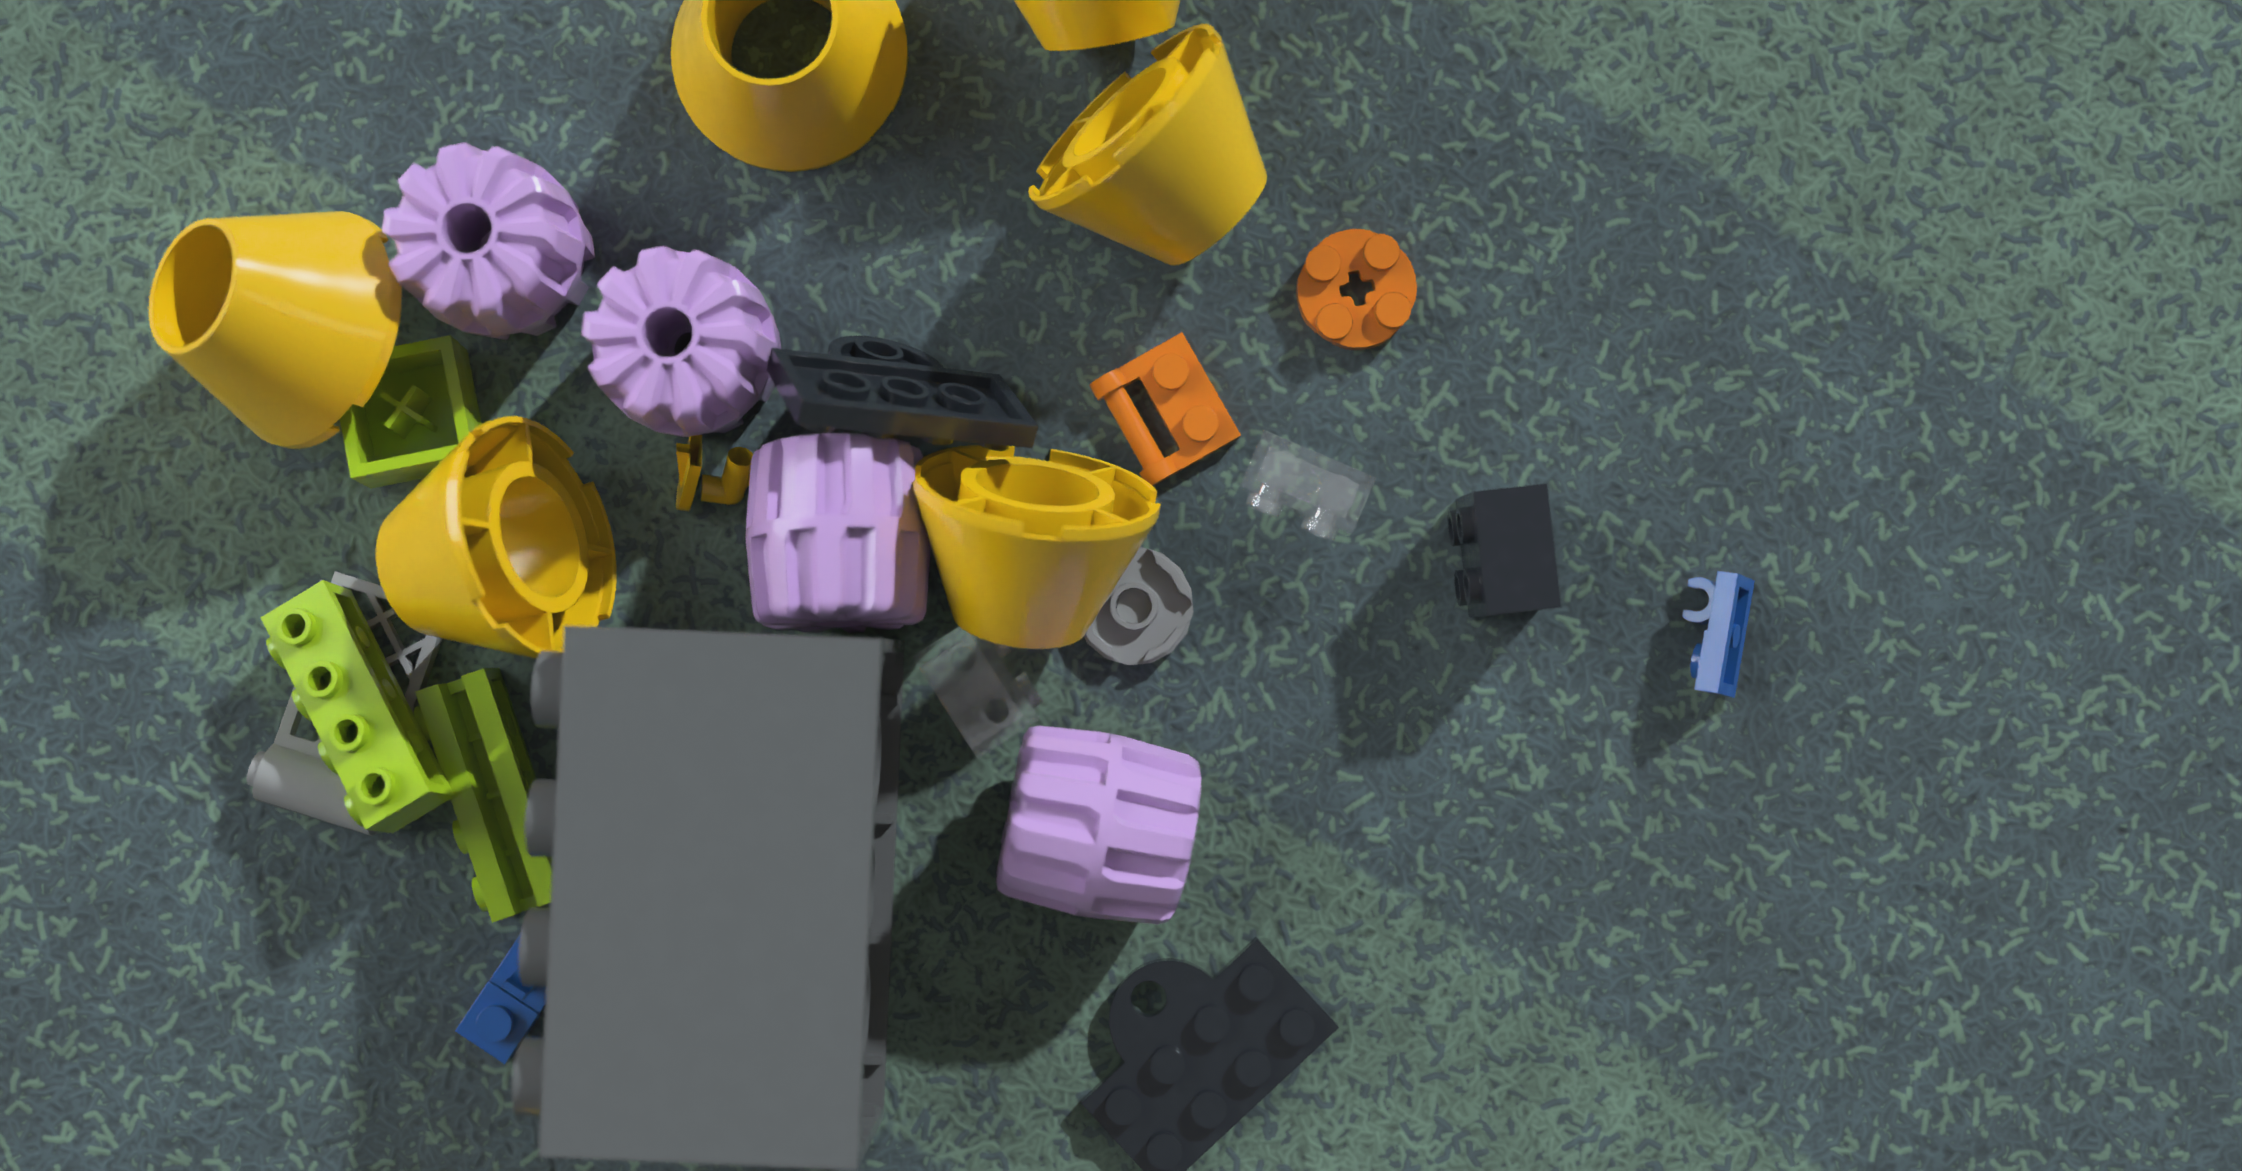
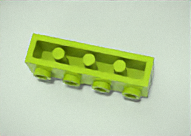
(355, 708)

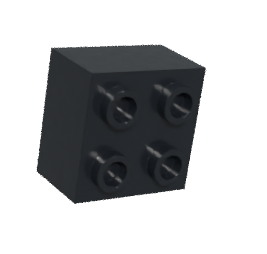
(1505, 551)

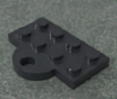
(900, 391)
(1203, 1054)

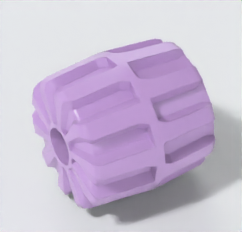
(488, 242)
(651, 318)
(836, 534)
(1099, 825)

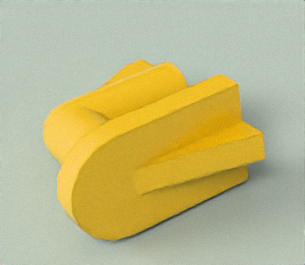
(715, 489)

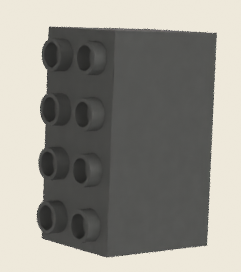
(713, 897)

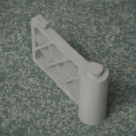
(292, 770)

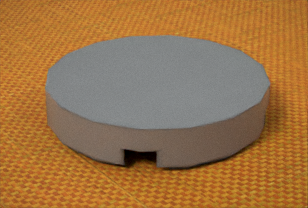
(1159, 614)

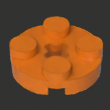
(1329, 269)

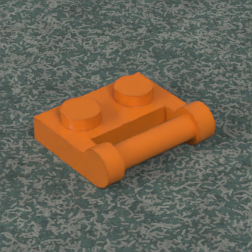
(1183, 401)

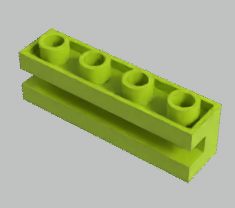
(491, 782)

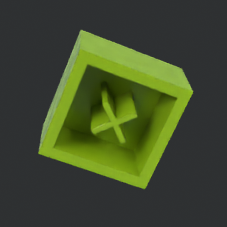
(413, 415)

